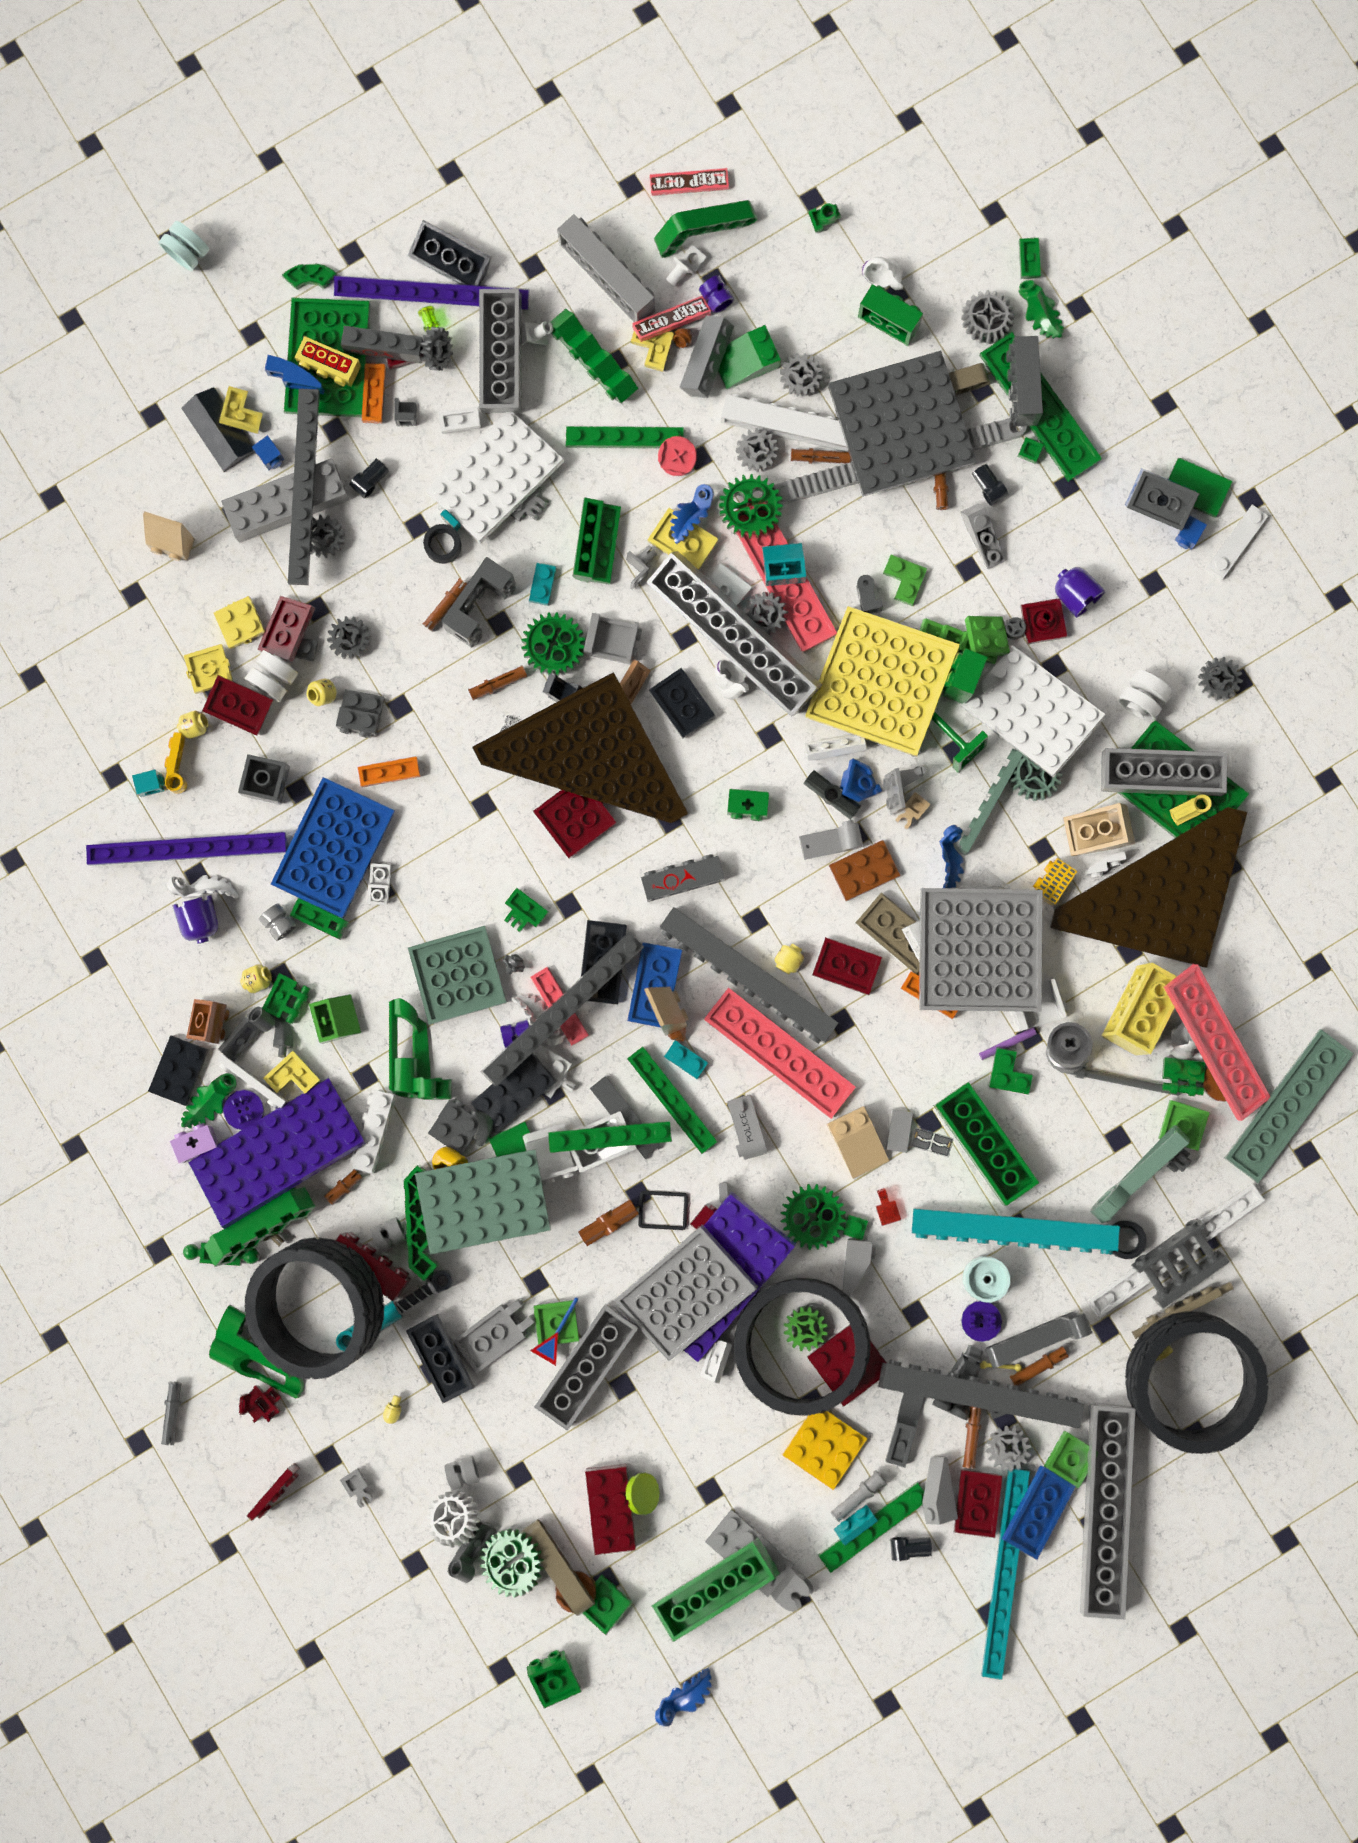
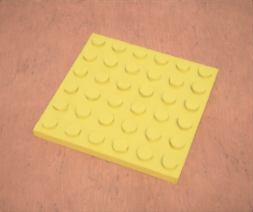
(882, 681)

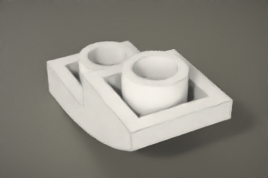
(1101, 866)
(379, 883)

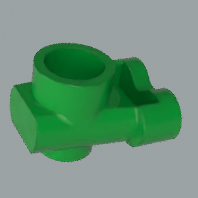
(819, 217)

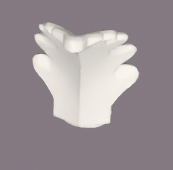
(203, 885)
(534, 1010)

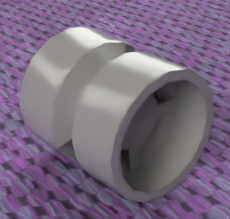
(276, 920)
(395, 1231)
(462, 1473)

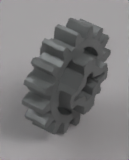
(436, 348)
(331, 536)
(762, 605)
(355, 633)
(1218, 687)

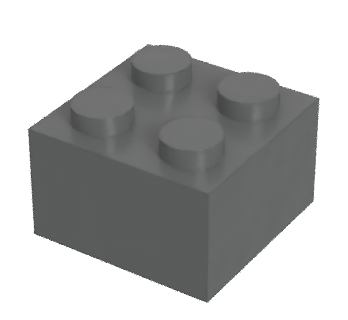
(264, 779)

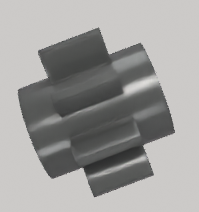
(1180, 1161)

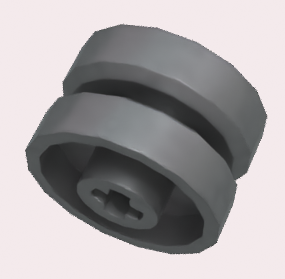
(1079, 1051)

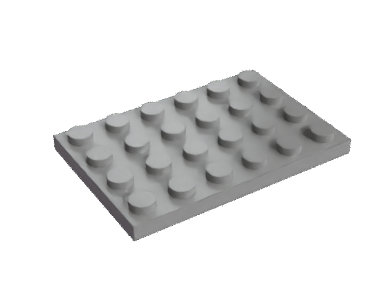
(686, 1293)

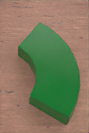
(309, 274)

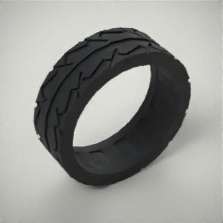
(272, 1335)
(753, 1379)
(1241, 1417)

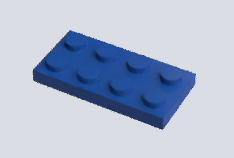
(656, 968)
(1038, 1512)

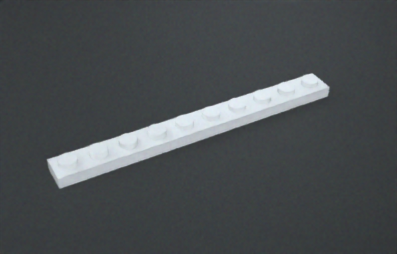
(1215, 1223)

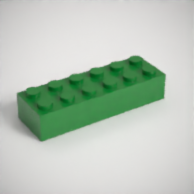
(986, 1144)
(716, 1589)

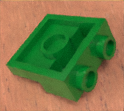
(553, 1678)

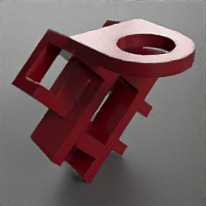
(249, 1403)

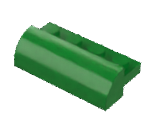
(596, 541)

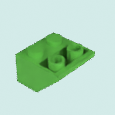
(335, 1018)

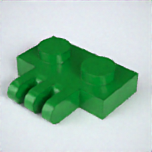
(524, 910)

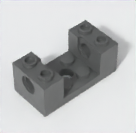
(487, 575)

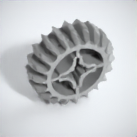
(970, 319)

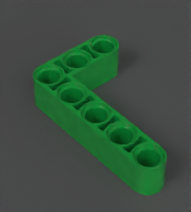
(702, 221)

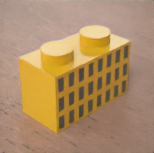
(1055, 880)

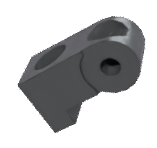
(866, 595)

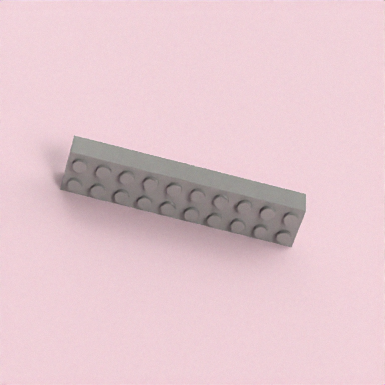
(734, 633)
(1107, 1511)

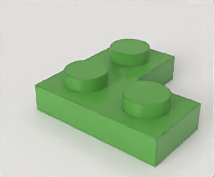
(909, 574)

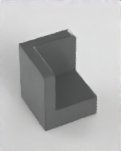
(405, 413)

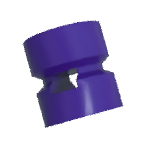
(718, 297)
(508, 1031)

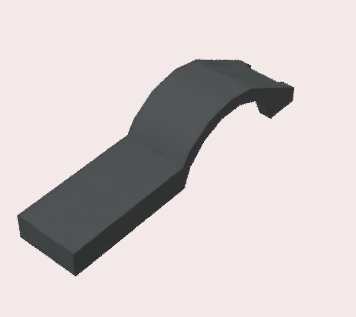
(615, 1103)
(904, 1430)

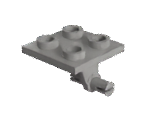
(895, 781)

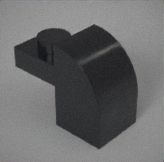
(558, 688)

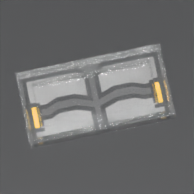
(931, 1142)

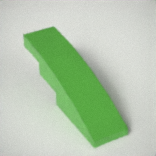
(951, 634)

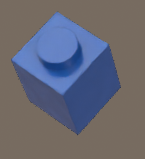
(268, 453)
(1191, 533)

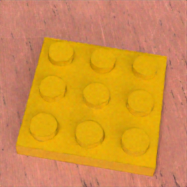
(824, 1447)

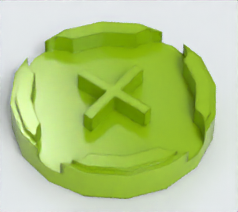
(642, 1493)

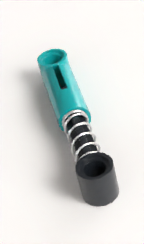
(394, 1310)

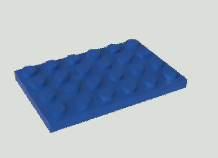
(332, 847)

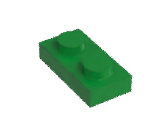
(1029, 258)

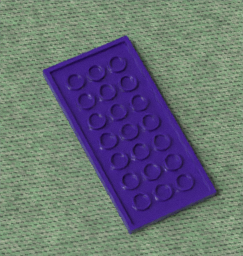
(276, 1153)
(754, 1246)

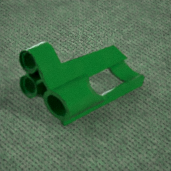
(412, 1075)
(236, 1353)

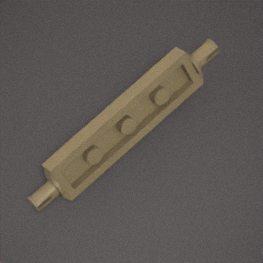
(1189, 1304)

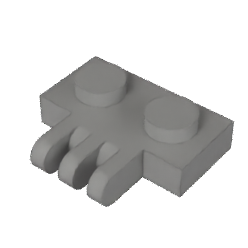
(529, 506)

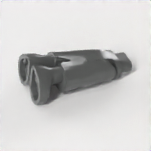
(967, 1366)

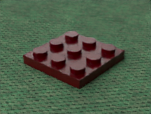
(573, 820)
(835, 1359)

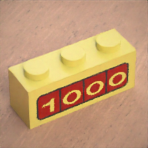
(327, 362)

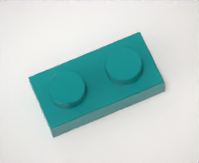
(542, 584)
(686, 1059)
(855, 1524)

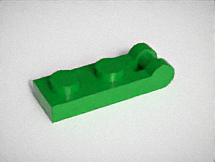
(318, 918)

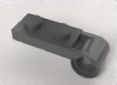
(246, 1031)
(462, 1564)

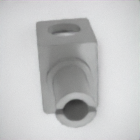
(639, 563)

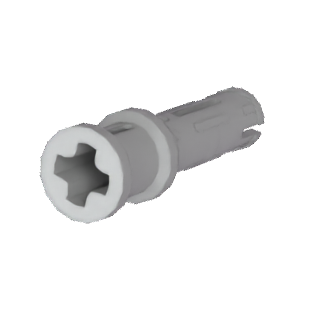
(866, 1490)

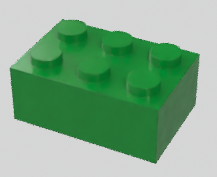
(890, 314)
(964, 676)

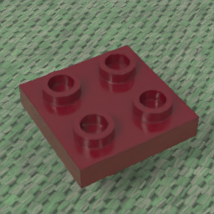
(1043, 621)

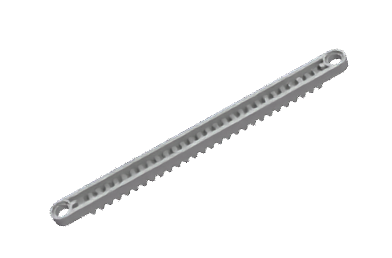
(845, 476)

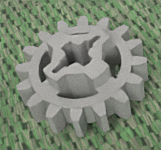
(792, 373)
(763, 453)
(1000, 1442)

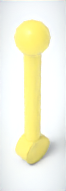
(1017, 1367)

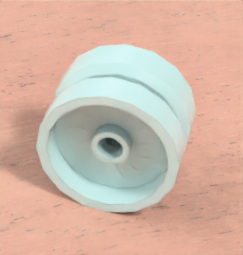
(183, 245)
(995, 1287)

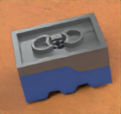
(1161, 499)

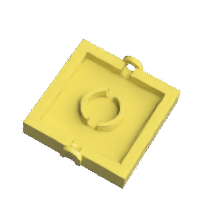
(239, 622)
(205, 666)

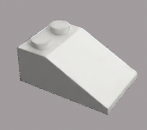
(593, 1157)

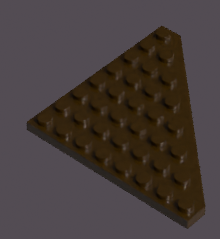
(588, 748)
(1165, 899)

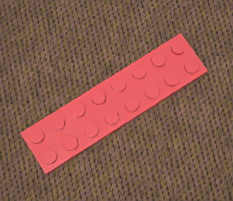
(805, 614)
(1217, 1042)
(779, 1053)

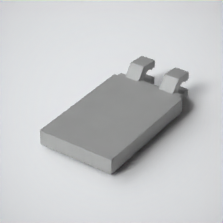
(493, 1335)

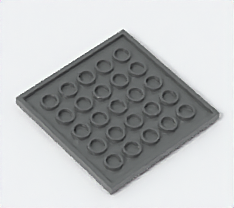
(901, 423)

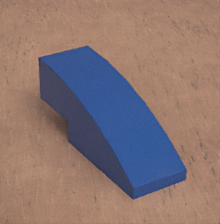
(291, 374)

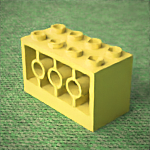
(1141, 1011)

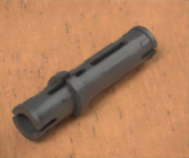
(171, 1411)

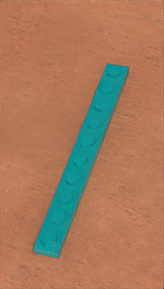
(1003, 1581)

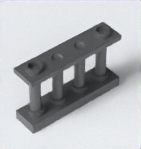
(1196, 1273)

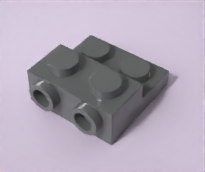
(360, 713)
(455, 1126)

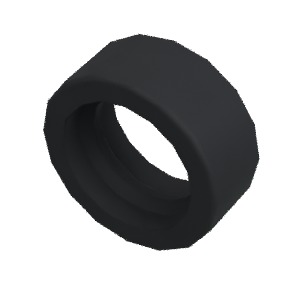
(442, 528)
(1141, 1240)

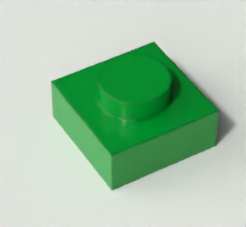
(1030, 450)
(855, 1227)

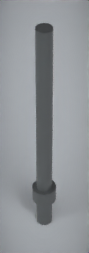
(1120, 1080)

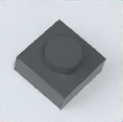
(307, 649)

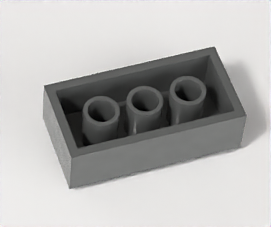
(1025, 381)

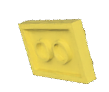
(694, 547)

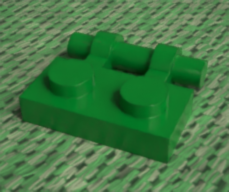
(280, 996)
(1185, 1071)

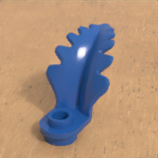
(691, 512)
(951, 856)
(684, 1699)

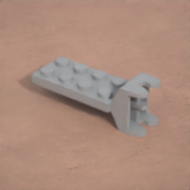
(787, 1587)

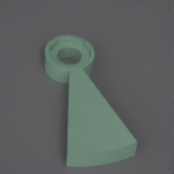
(1159, 1155)

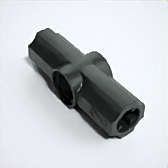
(821, 786)

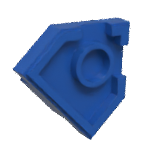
(858, 781)

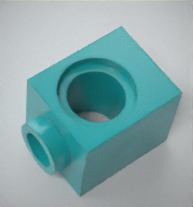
(148, 783)

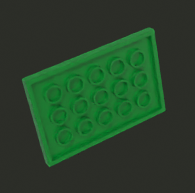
(324, 322)
(1158, 805)

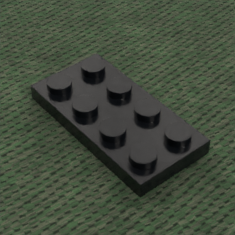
(515, 1092)

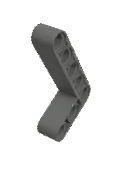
(1070, 1325)

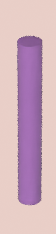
(1008, 1043)

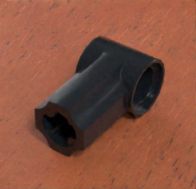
(365, 482)
(992, 488)
(904, 1548)

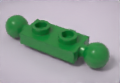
(191, 1252)

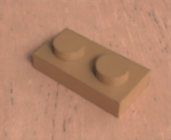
(634, 679)

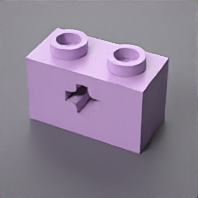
(183, 1149)

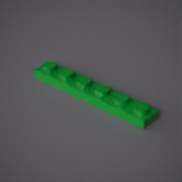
(619, 436)
(672, 1100)
(609, 1137)
(887, 1518)

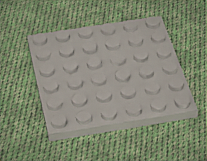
(980, 949)

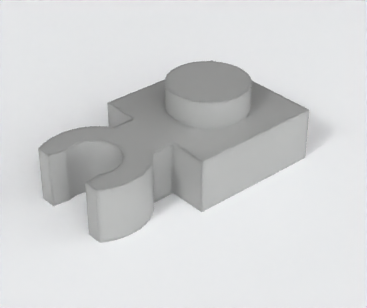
(355, 1484)

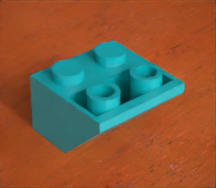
(784, 564)

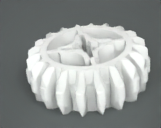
(446, 1510)

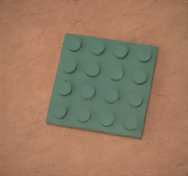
(457, 975)

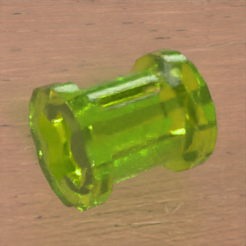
(428, 317)

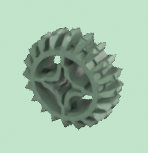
(1021, 784)

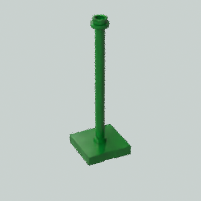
(968, 750)

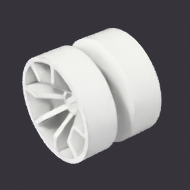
(276, 671)
(1145, 695)

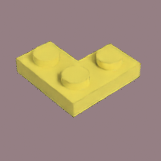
(658, 349)
(236, 415)
(290, 1069)

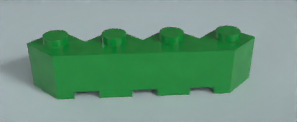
(597, 361)
(263, 1222)
(418, 1259)

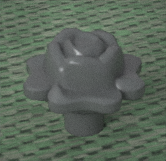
(513, 963)

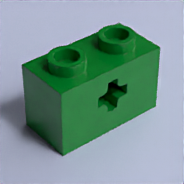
(756, 798)

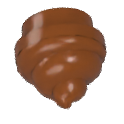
(682, 337)
(678, 1035)

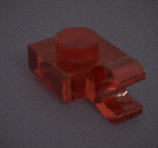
(887, 1210)

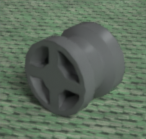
(1017, 625)

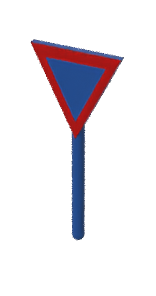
(548, 1348)

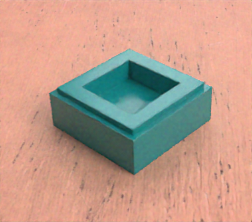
(450, 520)

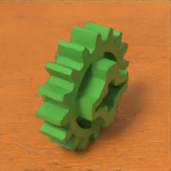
(799, 1336)

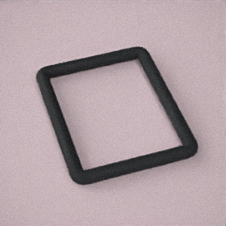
(642, 1193)

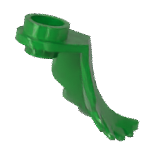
(1040, 310)
(209, 1101)

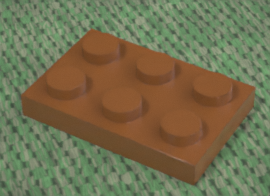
(864, 870)

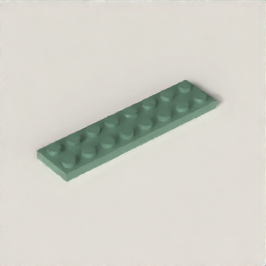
(1288, 1105)

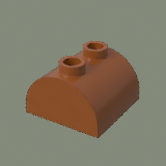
(207, 1021)

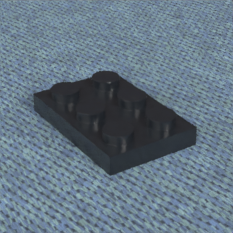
(682, 703)
(178, 1070)

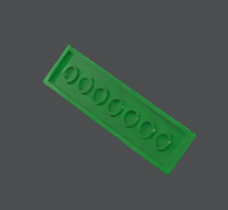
(1056, 427)

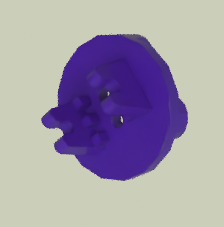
(239, 1101)
(971, 1321)

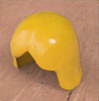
(447, 1156)

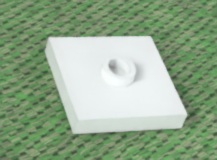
(730, 584)

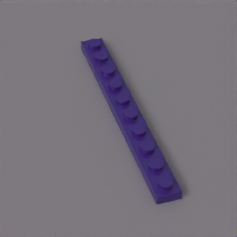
(414, 291)
(186, 848)

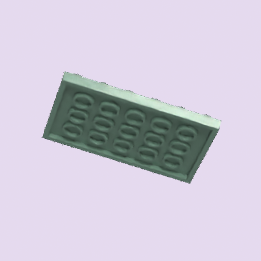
(483, 1201)

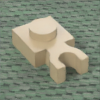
(914, 809)

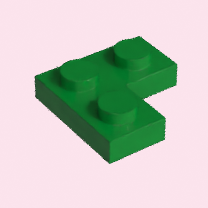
(1004, 1076)

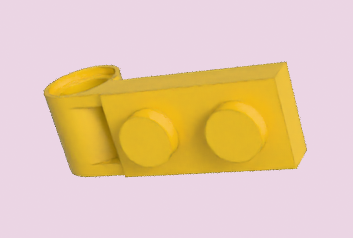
(173, 762)

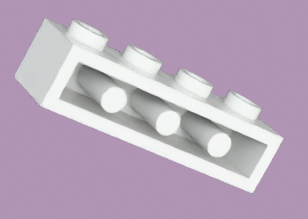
(374, 1131)

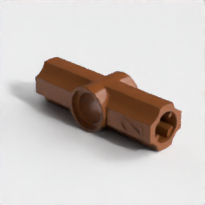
(608, 1222)

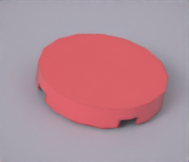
(677, 456)

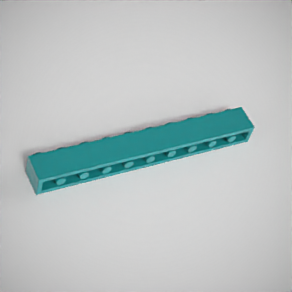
(1015, 1229)

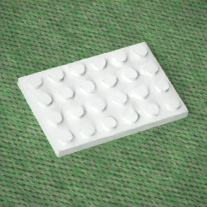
(495, 476)
(1033, 711)

